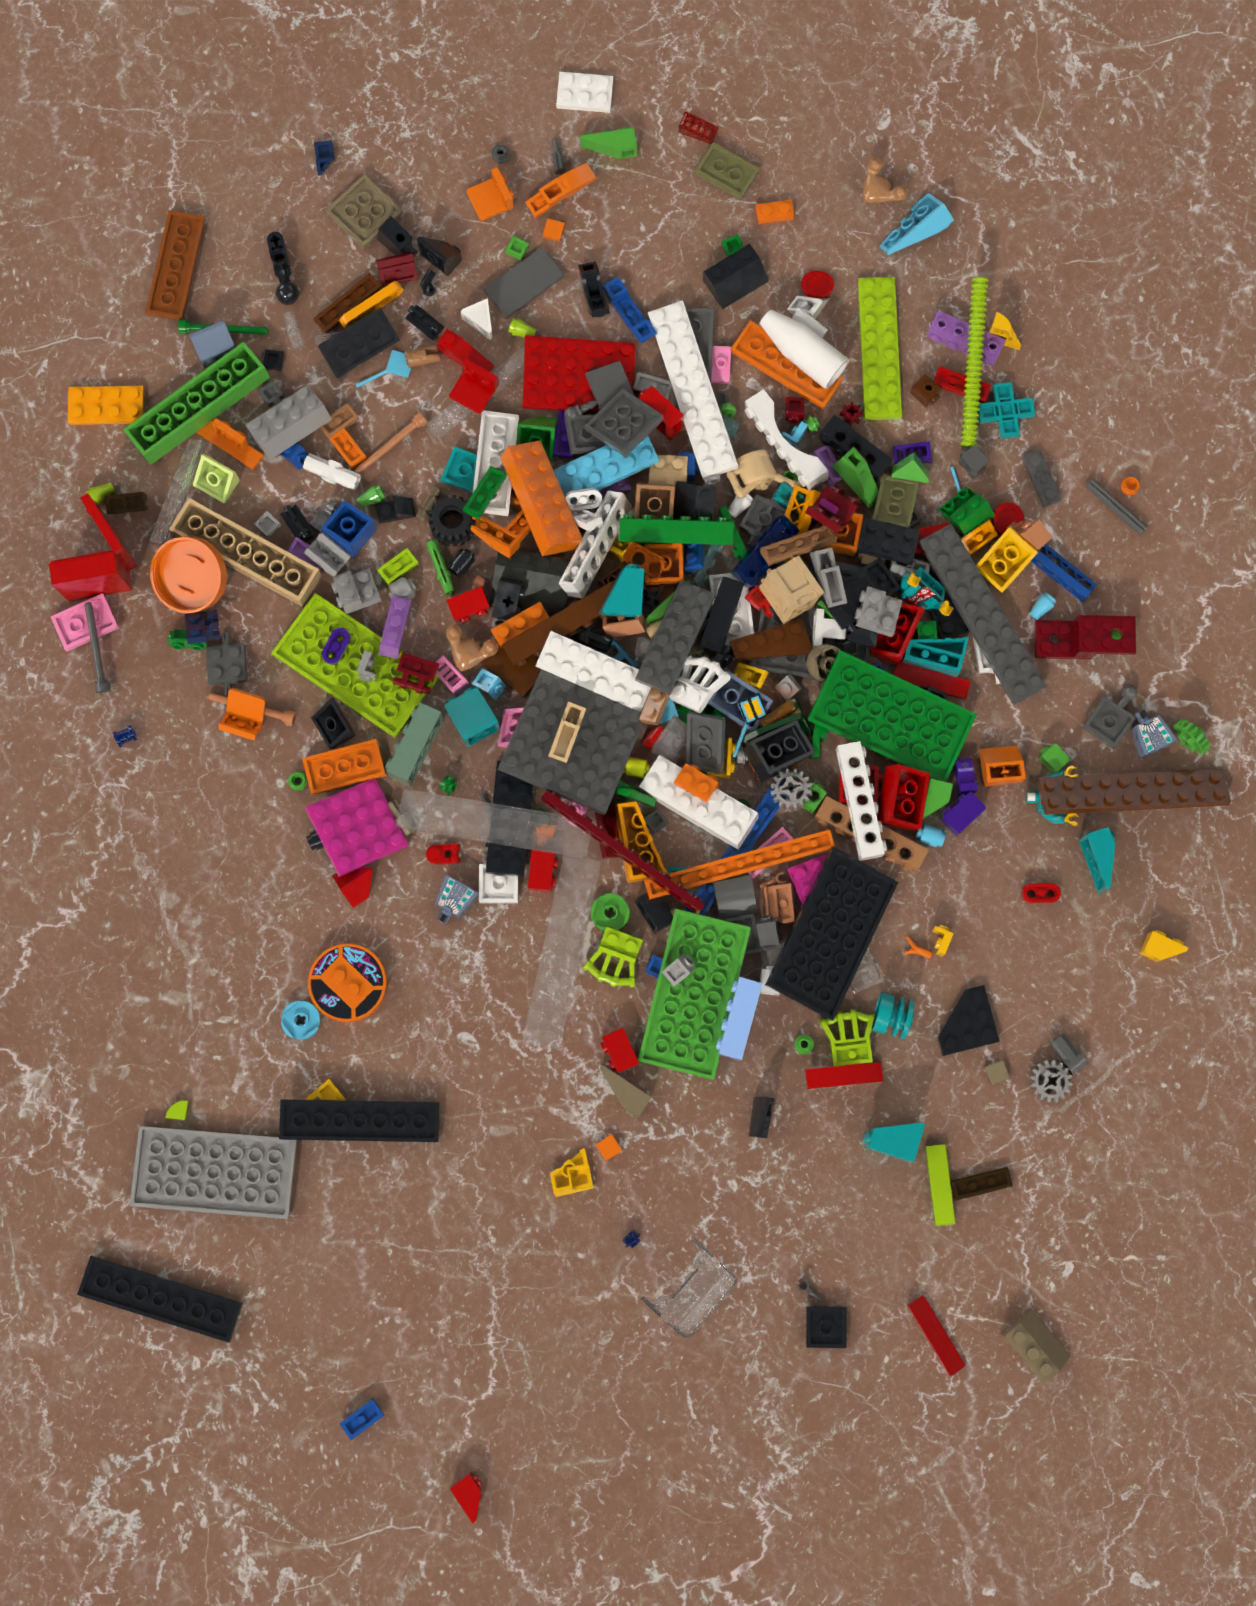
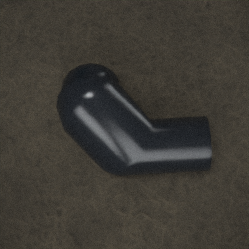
(426, 284)

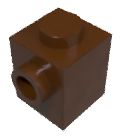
(926, 391)

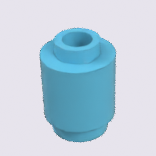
(931, 836)

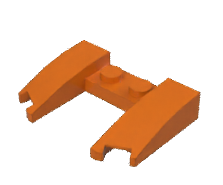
(502, 539)

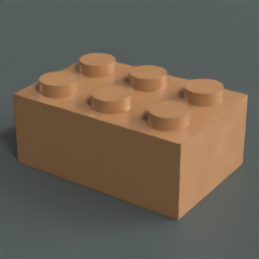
(654, 500)

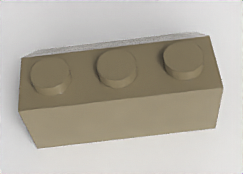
(1036, 1346)

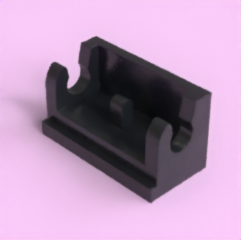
(654, 912)

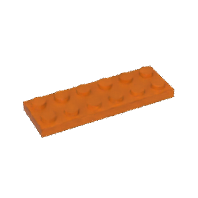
(759, 351)

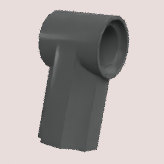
(1070, 1057)

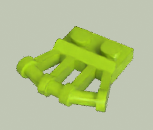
(619, 945)
(849, 1050)

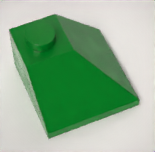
(538, 429)

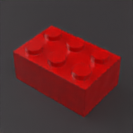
(903, 797)

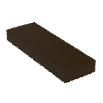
(981, 1183)

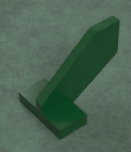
(796, 714)

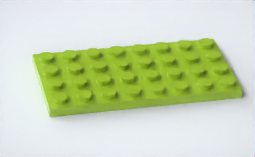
(376, 701)

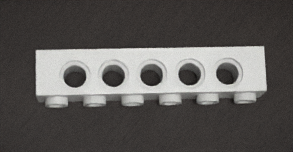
(594, 546)
(857, 752)

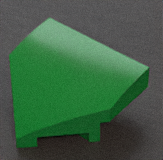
(634, 794)

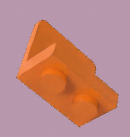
(491, 196)
(243, 714)
(696, 782)

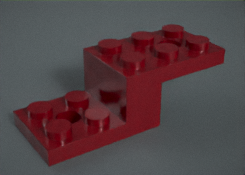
(847, 507)
(1085, 637)

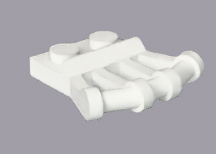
(696, 695)

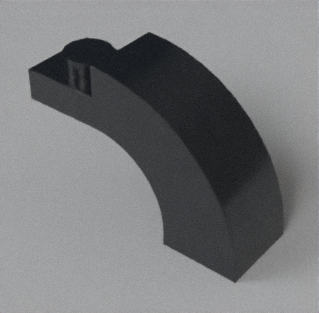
(593, 289)

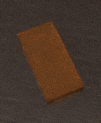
(777, 713)

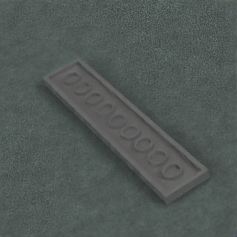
(982, 614)

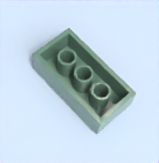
(415, 744)

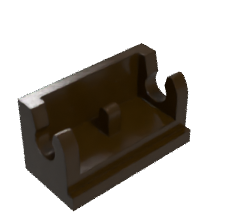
(126, 503)

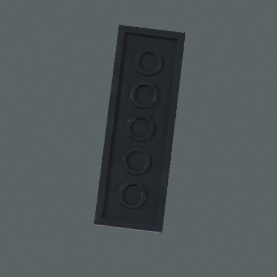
(514, 793)

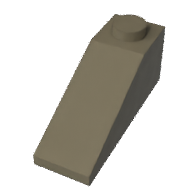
(628, 1095)

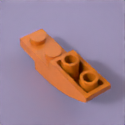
(560, 188)

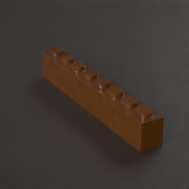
(563, 623)

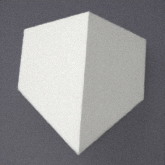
(812, 306)
(478, 317)

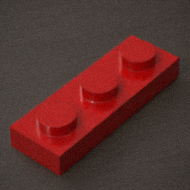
(955, 382)

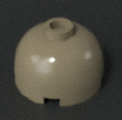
(820, 661)

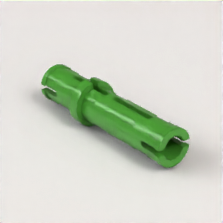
(447, 586)

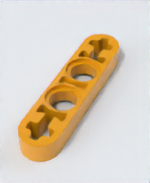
(374, 302)

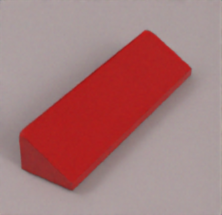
(936, 1335)

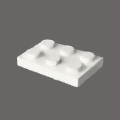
(584, 92)

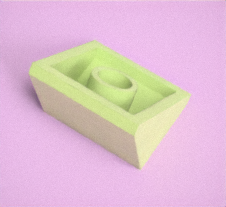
(215, 479)

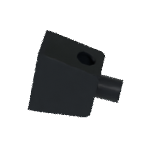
(395, 237)

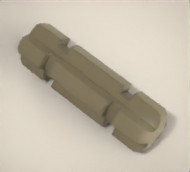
(435, 493)

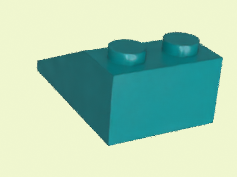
(1099, 855)

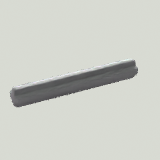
(1116, 506)

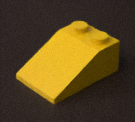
(1006, 559)

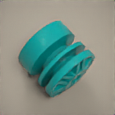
(893, 1015)

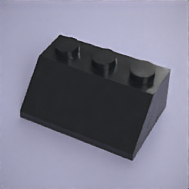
(735, 276)

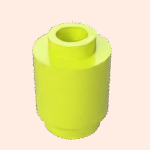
(637, 767)

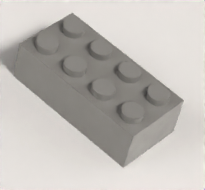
(288, 422)

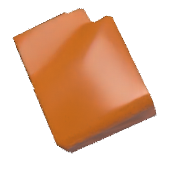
(634, 548)

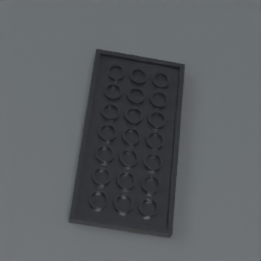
(831, 933)

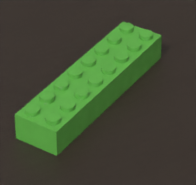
(196, 403)

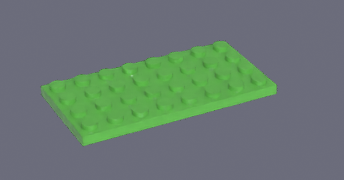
(689, 1017)

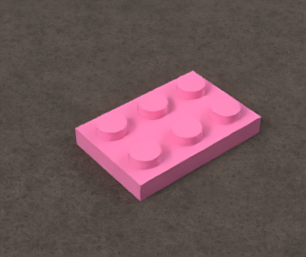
(73, 624)

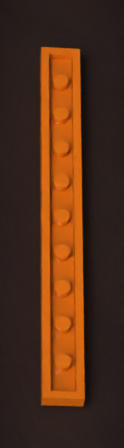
(746, 862)

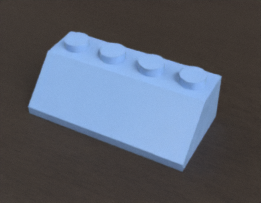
(740, 1018)

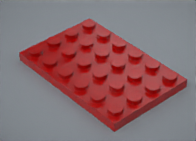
(557, 370)

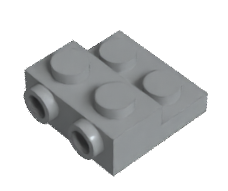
(355, 590)
(877, 611)

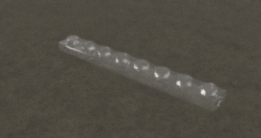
(457, 413)

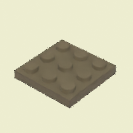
(363, 211)

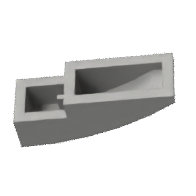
(829, 577)

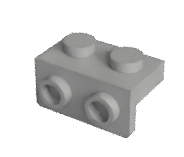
(328, 554)

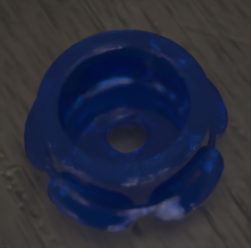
(631, 1239)

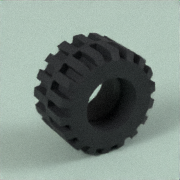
(448, 535)

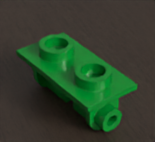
(178, 640)

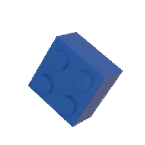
(349, 528)

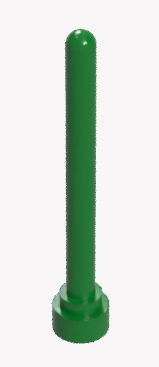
(186, 327)

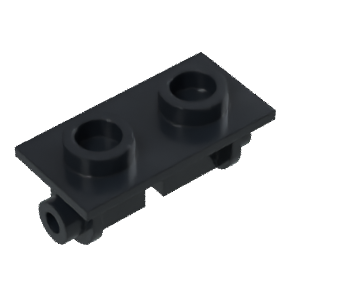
(424, 322)
(297, 523)

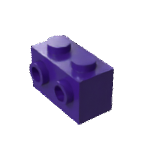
(962, 814)

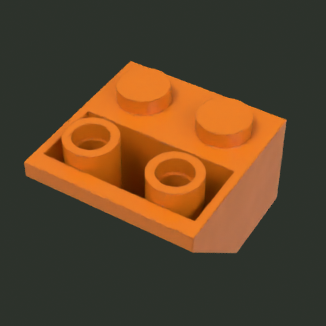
(1002, 766)

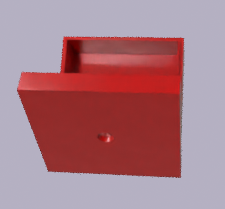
(97, 572)

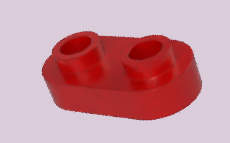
(1040, 893)

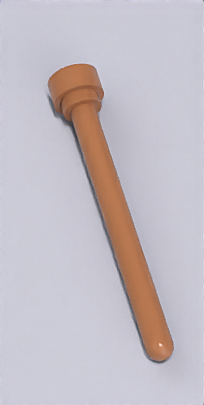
(417, 422)
(288, 717)

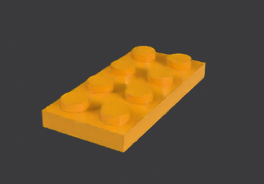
(105, 404)

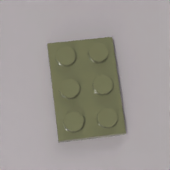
(727, 171)
(896, 501)

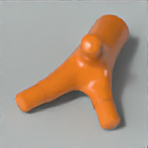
(916, 949)

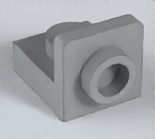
(366, 663)
(679, 969)

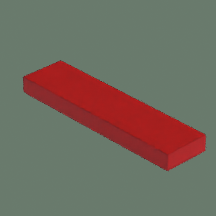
(923, 678)

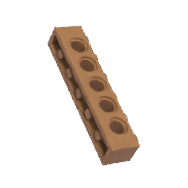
(916, 852)

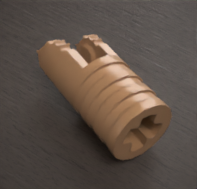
(421, 356)

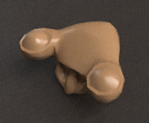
(878, 188)
(469, 651)

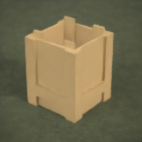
(791, 589)

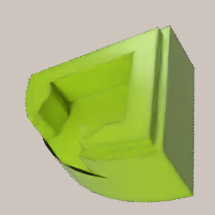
(178, 1110)

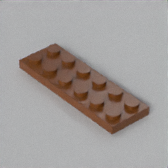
(175, 265)

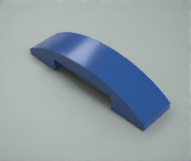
(628, 311)

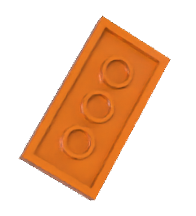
(344, 767)

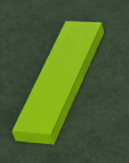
(940, 1185)

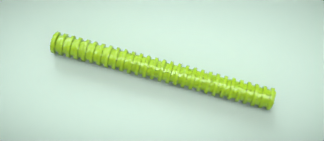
(974, 361)

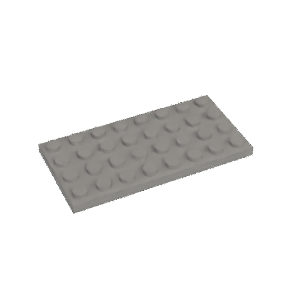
(213, 1172)

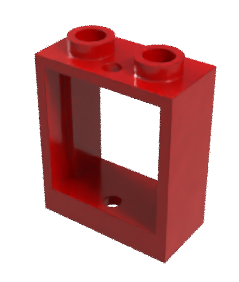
(673, 418)

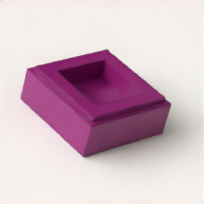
(829, 506)

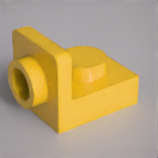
(942, 943)

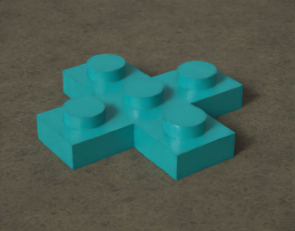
(1006, 410)

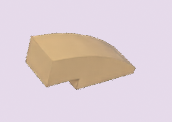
(567, 732)

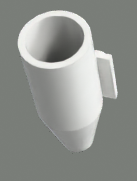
(803, 344)

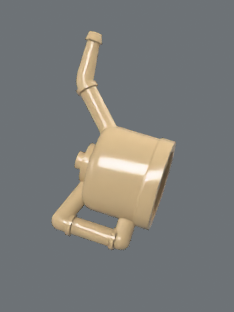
(756, 472)

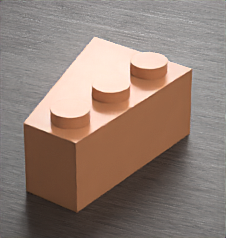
(1032, 532)

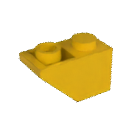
(1159, 947)

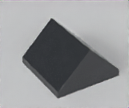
(332, 724)

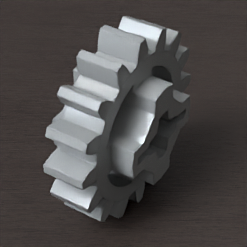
(799, 788)
(1045, 1075)

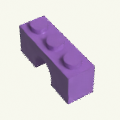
(394, 627)

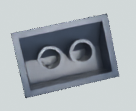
(733, 691)

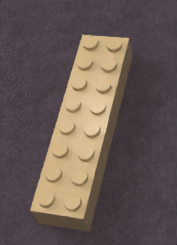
(248, 552)

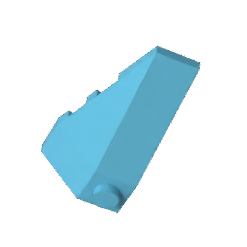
(927, 219)

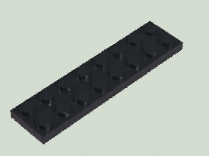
(359, 1120)
(160, 1299)

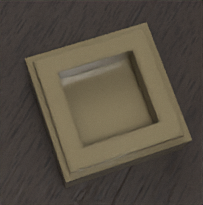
(997, 1072)

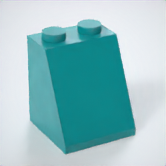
(626, 593)
(472, 716)
(895, 1141)

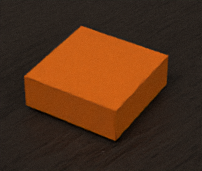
(553, 230)
(608, 1147)

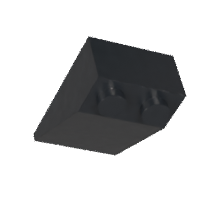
(778, 750)

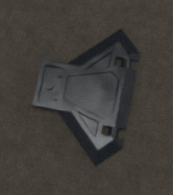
(854, 581)

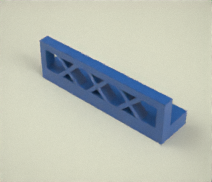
(1060, 576)

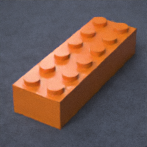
(541, 498)

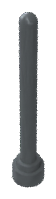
(101, 683)

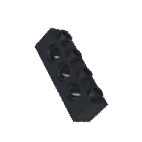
(867, 450)

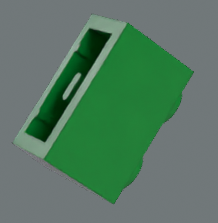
(966, 511)

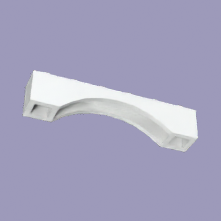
(807, 467)

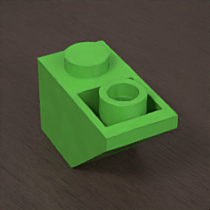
(937, 796)

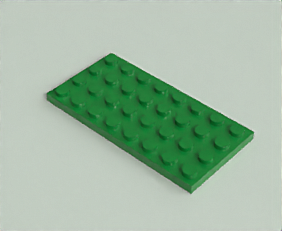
(891, 716)

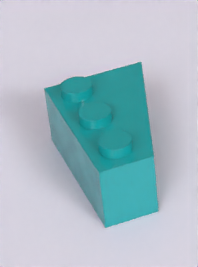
(937, 655)

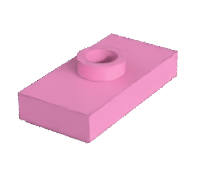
(721, 364)

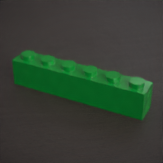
(675, 530)

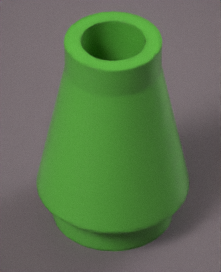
(371, 496)

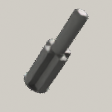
(557, 158)

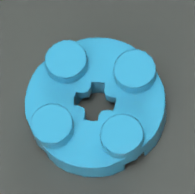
(300, 1031)

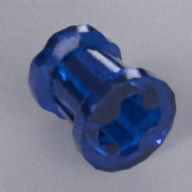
(125, 736)

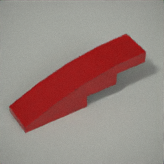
(843, 1075)

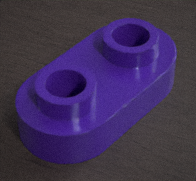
(335, 646)

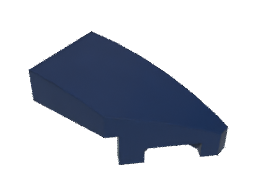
(324, 155)

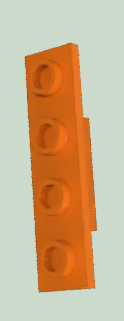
(231, 442)

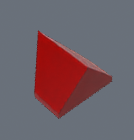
(355, 885)

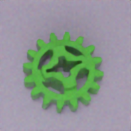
(1192, 736)

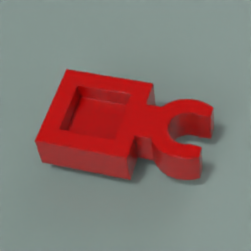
(758, 600)

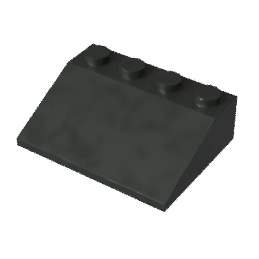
(539, 578)

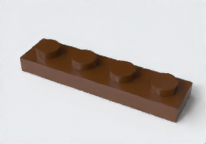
(362, 290)

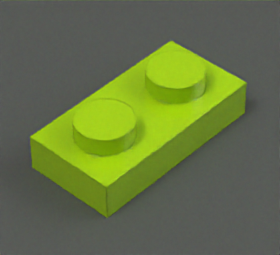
(398, 566)

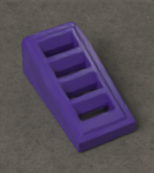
(914, 446)

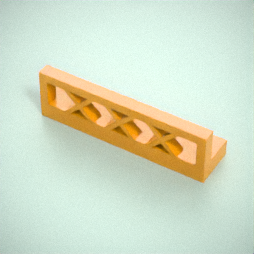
(804, 519)

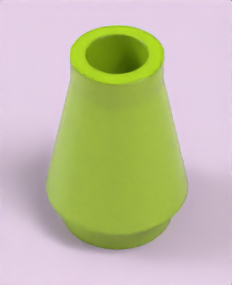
(520, 328)
(99, 492)

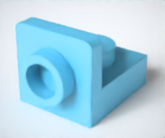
(796, 434)
(489, 684)

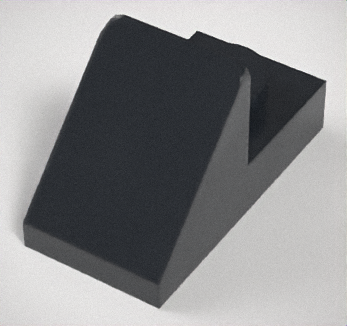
(395, 510)

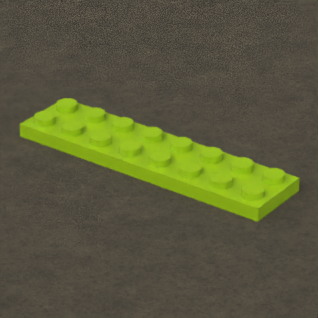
(879, 348)

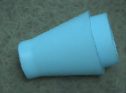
(1043, 605)

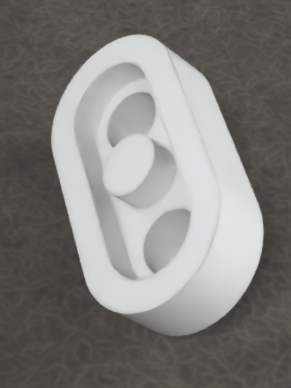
(583, 501)

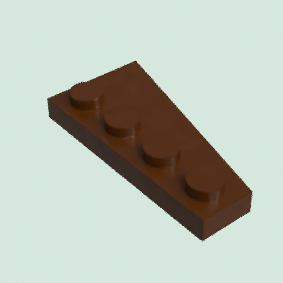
(783, 640)

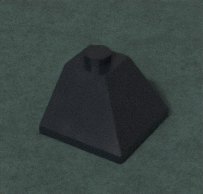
(440, 254)

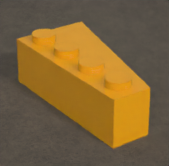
(636, 836)

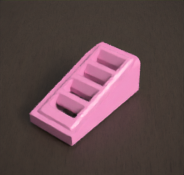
(456, 686)

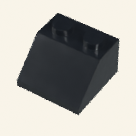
(693, 500)

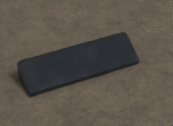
(721, 615)

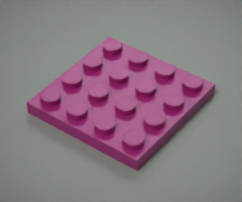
(356, 827)

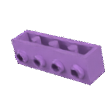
(955, 335)

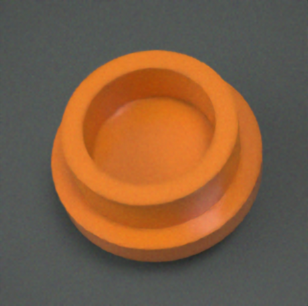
(1130, 486)

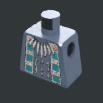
(1151, 734)
(454, 899)

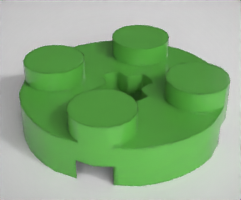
(605, 902)

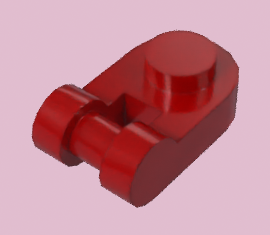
(436, 854)

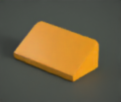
(979, 536)

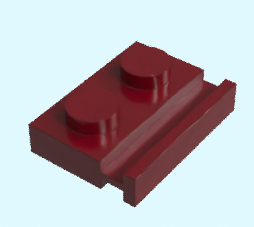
(397, 268)

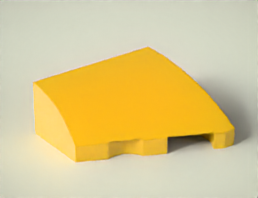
(1002, 328)
(572, 1176)

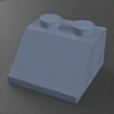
(212, 343)

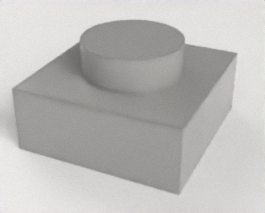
(267, 524)
(788, 687)

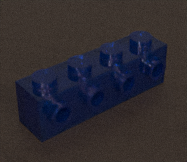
(753, 564)

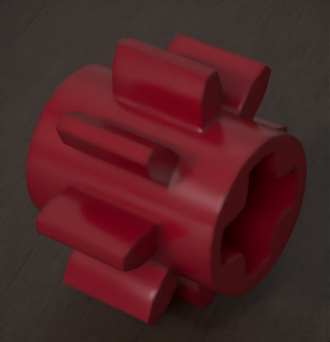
(855, 412)

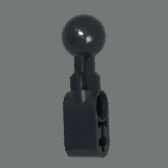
(286, 291)

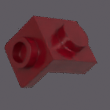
(794, 409)

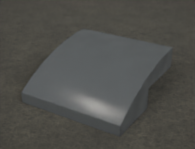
(735, 897)

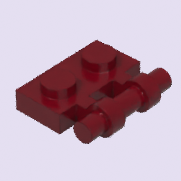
(418, 668)

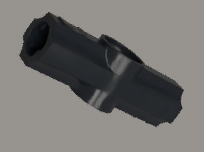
(593, 638)

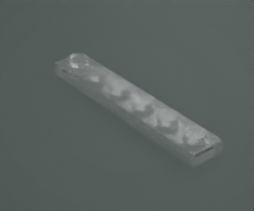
(178, 491)

